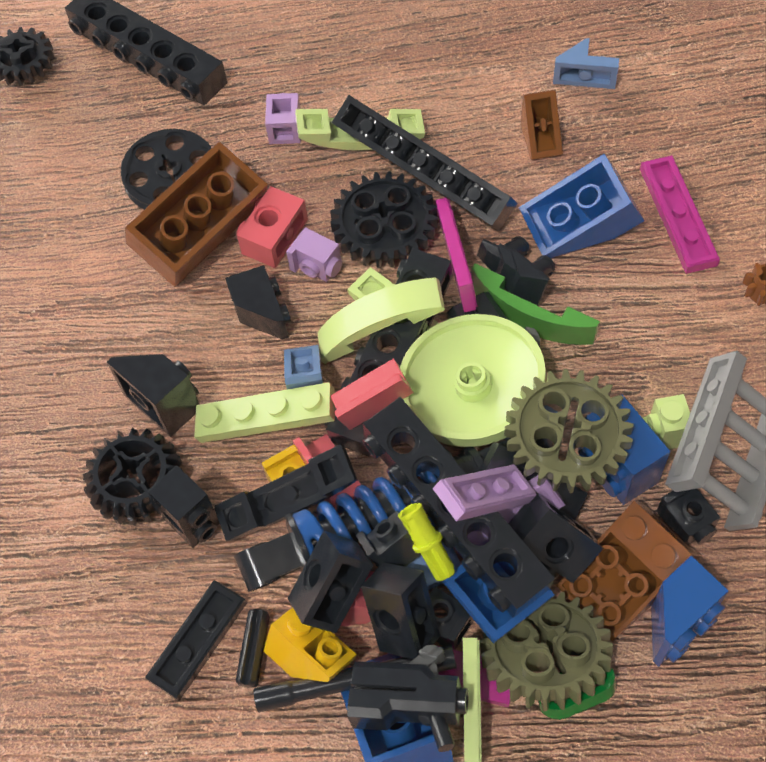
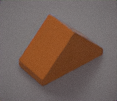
(541, 124)

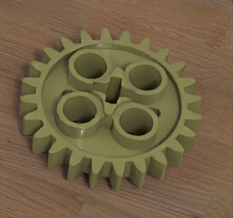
(604, 437)
(572, 634)

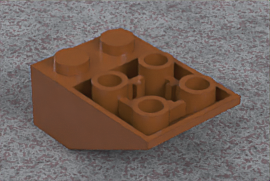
(630, 568)

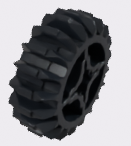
(111, 496)

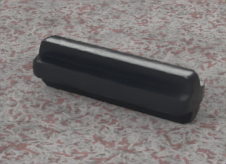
(252, 648)

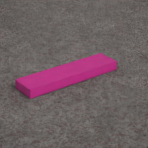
(679, 214)
(456, 255)

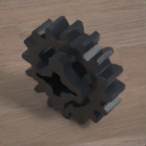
(24, 56)

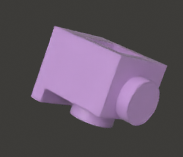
(281, 118)
(314, 255)

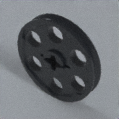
(155, 168)

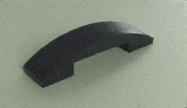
(291, 493)

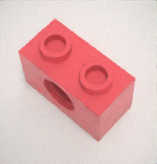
(268, 242)

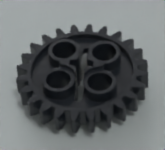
(383, 219)

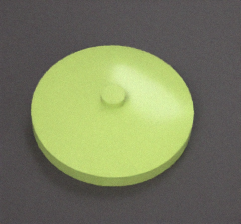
(468, 375)

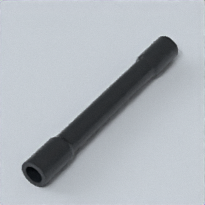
(291, 692)

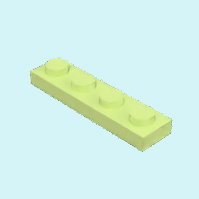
(265, 413)

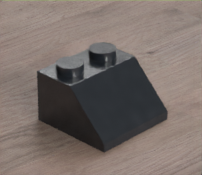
(157, 388)

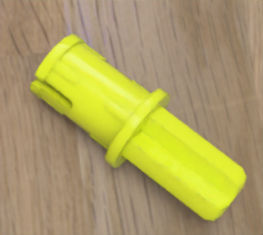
(427, 541)

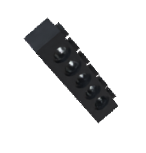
(148, 47)
(425, 162)
(400, 335)
(401, 425)

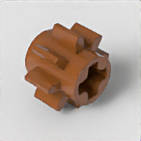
(756, 284)

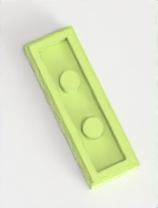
(472, 719)

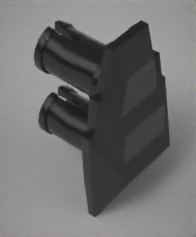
(521, 276)

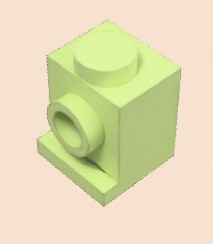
(669, 419)

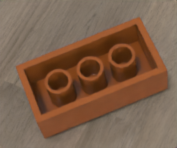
(195, 214)

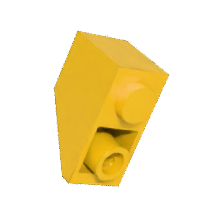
(306, 650)

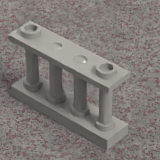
(702, 442)

